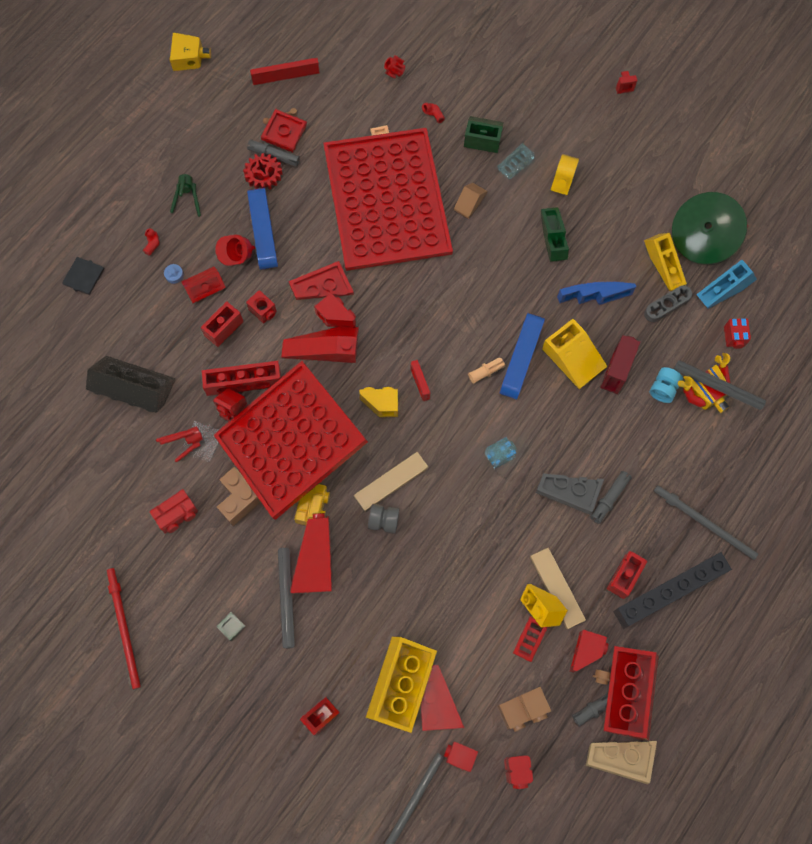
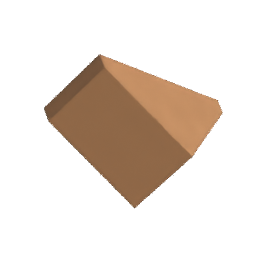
(469, 199)

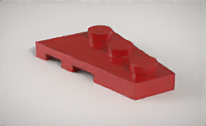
(322, 283)
(437, 705)

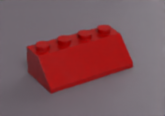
(631, 693)

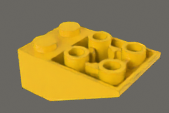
(574, 353)

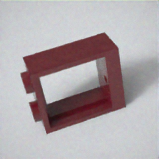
(620, 364)

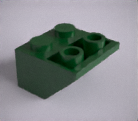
(483, 134)

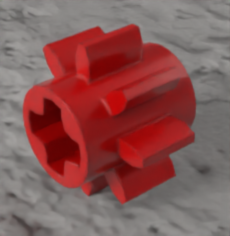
(394, 66)

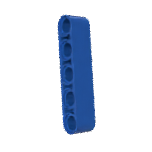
(262, 229)
(522, 356)

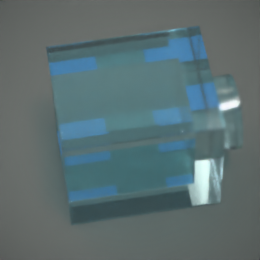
(501, 452)

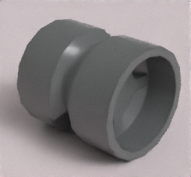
(383, 518)

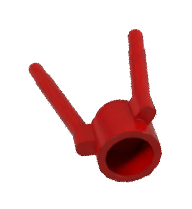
(191, 436)

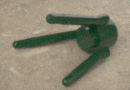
(184, 185)

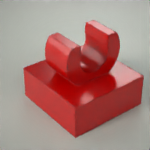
(626, 83)

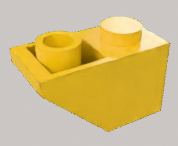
(381, 401)
(543, 606)

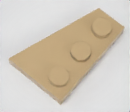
(627, 760)

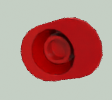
(233, 249)

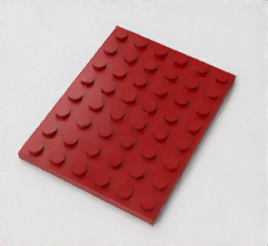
(387, 199)

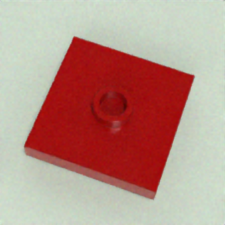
(284, 130)

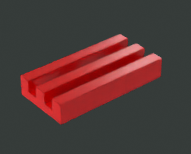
(420, 380)

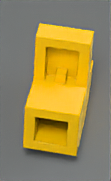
(564, 174)

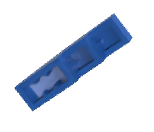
(601, 291)

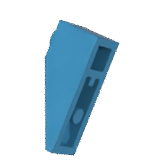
(727, 285)

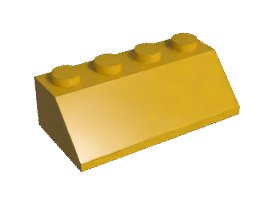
(401, 684)

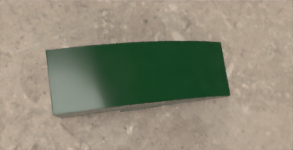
(554, 234)

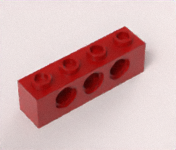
(241, 377)

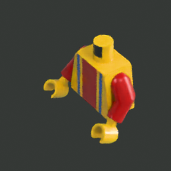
(703, 395)

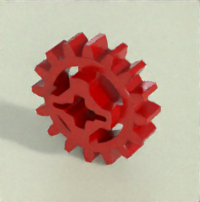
(269, 166)

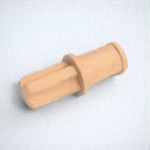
(486, 370)

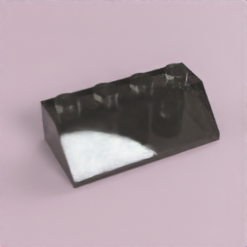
(129, 383)

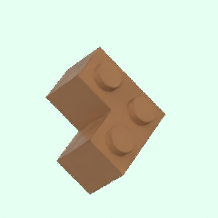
(241, 499)
(524, 708)

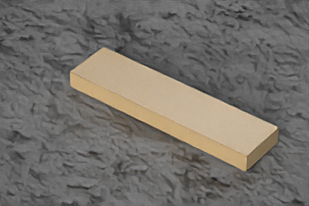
(391, 481)
(556, 585)

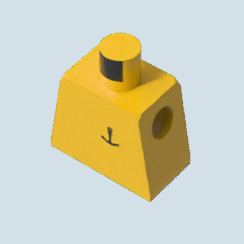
(187, 52)

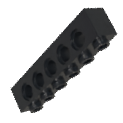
(672, 590)

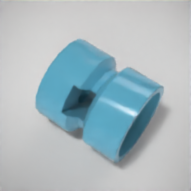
(666, 385)

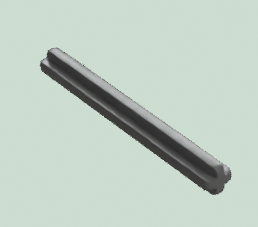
(720, 385)
(286, 598)

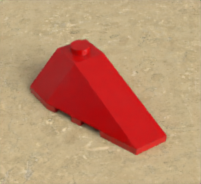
(332, 345)

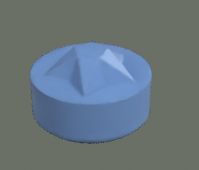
(173, 273)

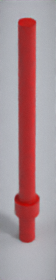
(114, 590)

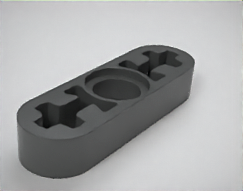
(671, 296)

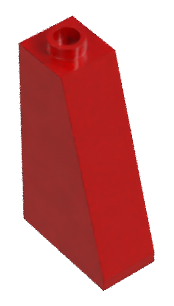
(314, 566)

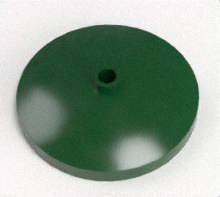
(713, 244)

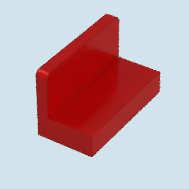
(203, 284)

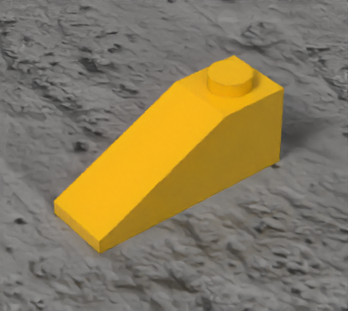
(665, 260)

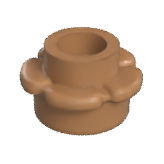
(602, 677)

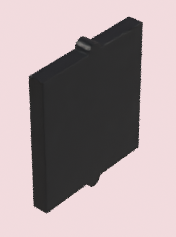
(83, 275)

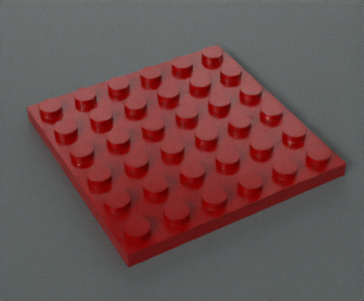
(289, 440)

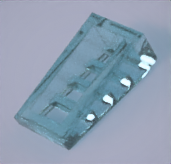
(530, 156)

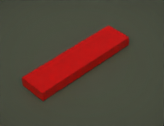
(285, 71)

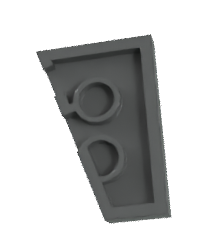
(574, 492)

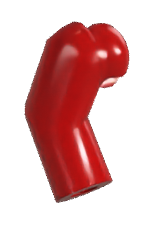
(433, 110)
(153, 241)

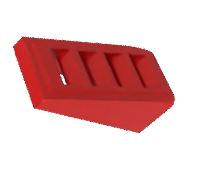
(517, 651)

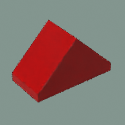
(319, 716)

